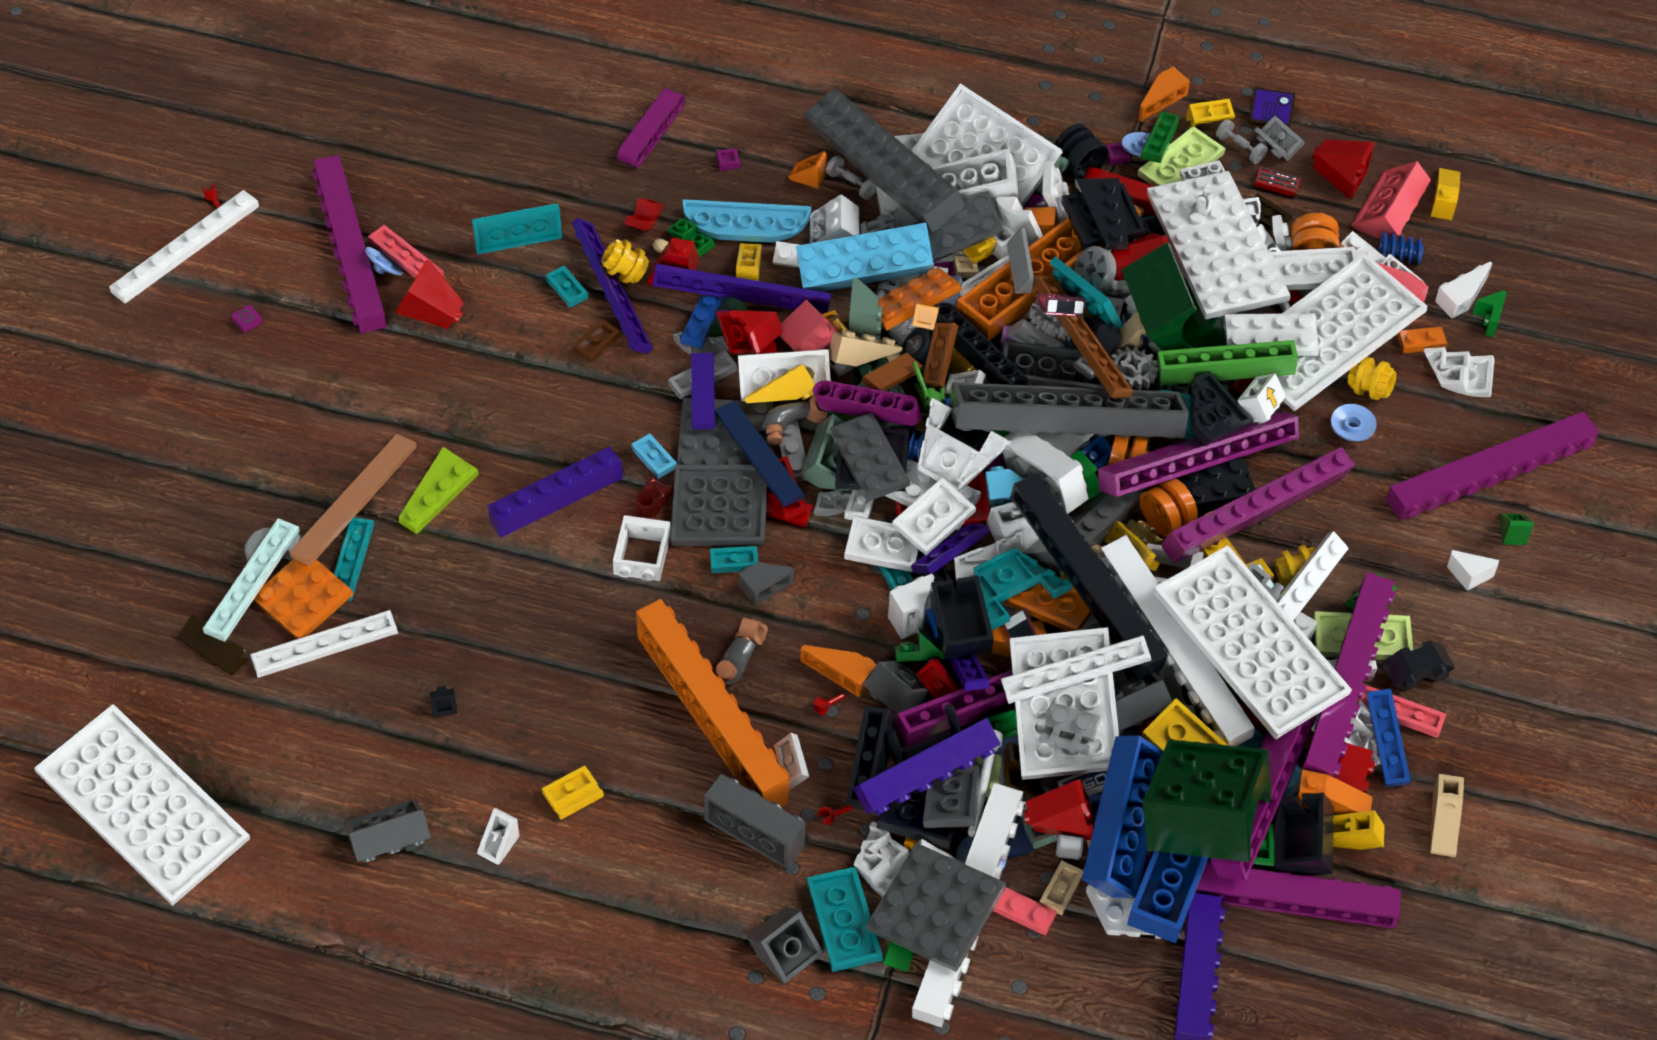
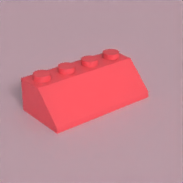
(1392, 200)

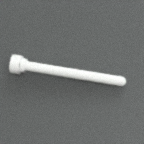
(983, 785)

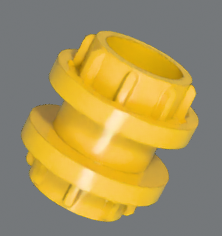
(621, 259)
(1376, 379)
(1289, 565)

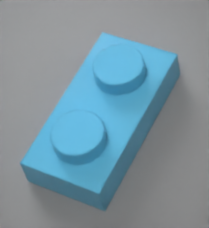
(653, 456)

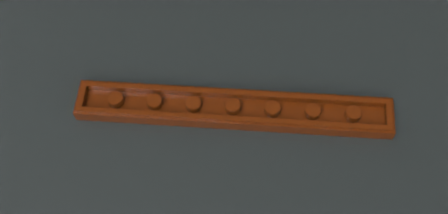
(1087, 344)

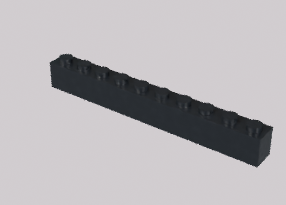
(1084, 569)

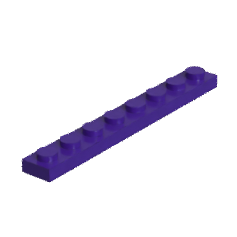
(612, 287)
(738, 288)

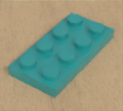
(517, 228)
(1096, 302)
(843, 919)

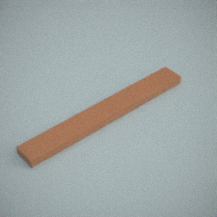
(352, 500)

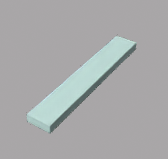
(251, 580)

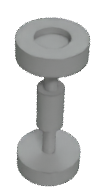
(1225, 130)
(836, 166)

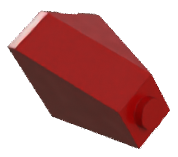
(1343, 163)
(1135, 251)
(677, 254)
(431, 299)
(749, 330)
(1062, 812)

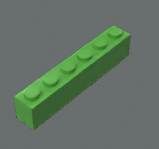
(1227, 362)

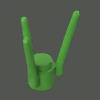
(927, 394)

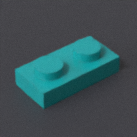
(566, 286)
(732, 558)

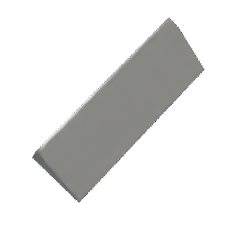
(1020, 262)

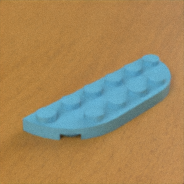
(746, 220)

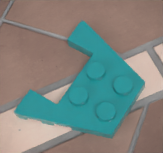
(1010, 575)

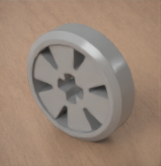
(1099, 259)

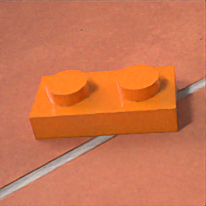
(1418, 339)

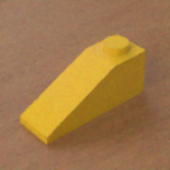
(1446, 194)
(749, 261)
(789, 386)
(1358, 830)

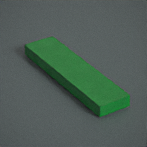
(1160, 137)

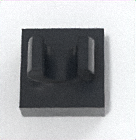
(443, 701)

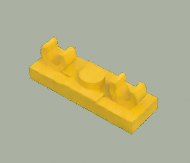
(1119, 530)

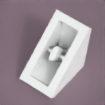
(1471, 568)
(499, 836)

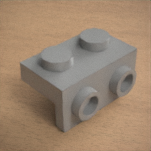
(1280, 137)

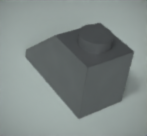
(764, 581)

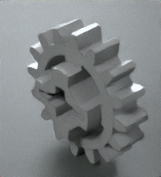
(1044, 321)
(1136, 367)

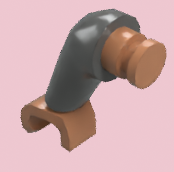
(777, 418)
(739, 652)

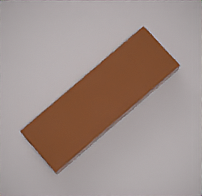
(939, 354)
(891, 373)

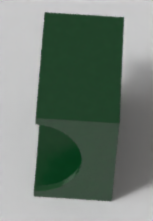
(1168, 306)
(1206, 799)

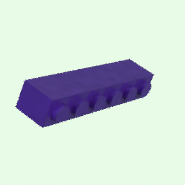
(555, 492)
(927, 766)
(1198, 969)

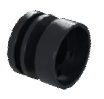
(1081, 150)

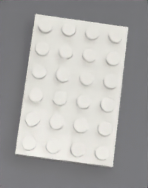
(976, 127)
(1091, 696)

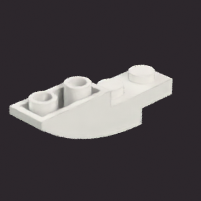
(1362, 246)

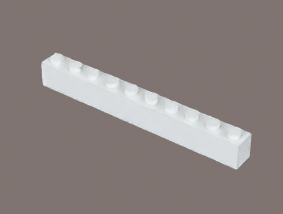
(1190, 664)
(985, 855)

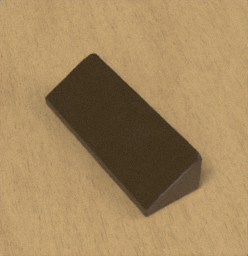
(225, 654)

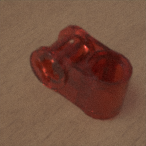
(652, 498)

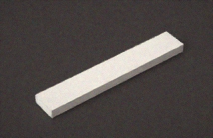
(323, 643)
(1076, 669)

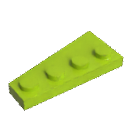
(437, 489)

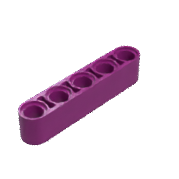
(651, 127)
(860, 401)

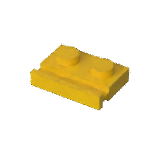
(572, 792)

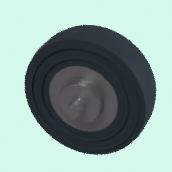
(917, 344)

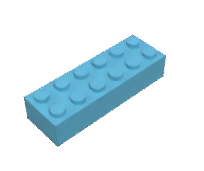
(865, 256)

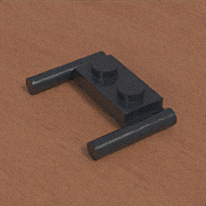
(910, 751)

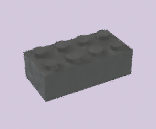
(755, 821)

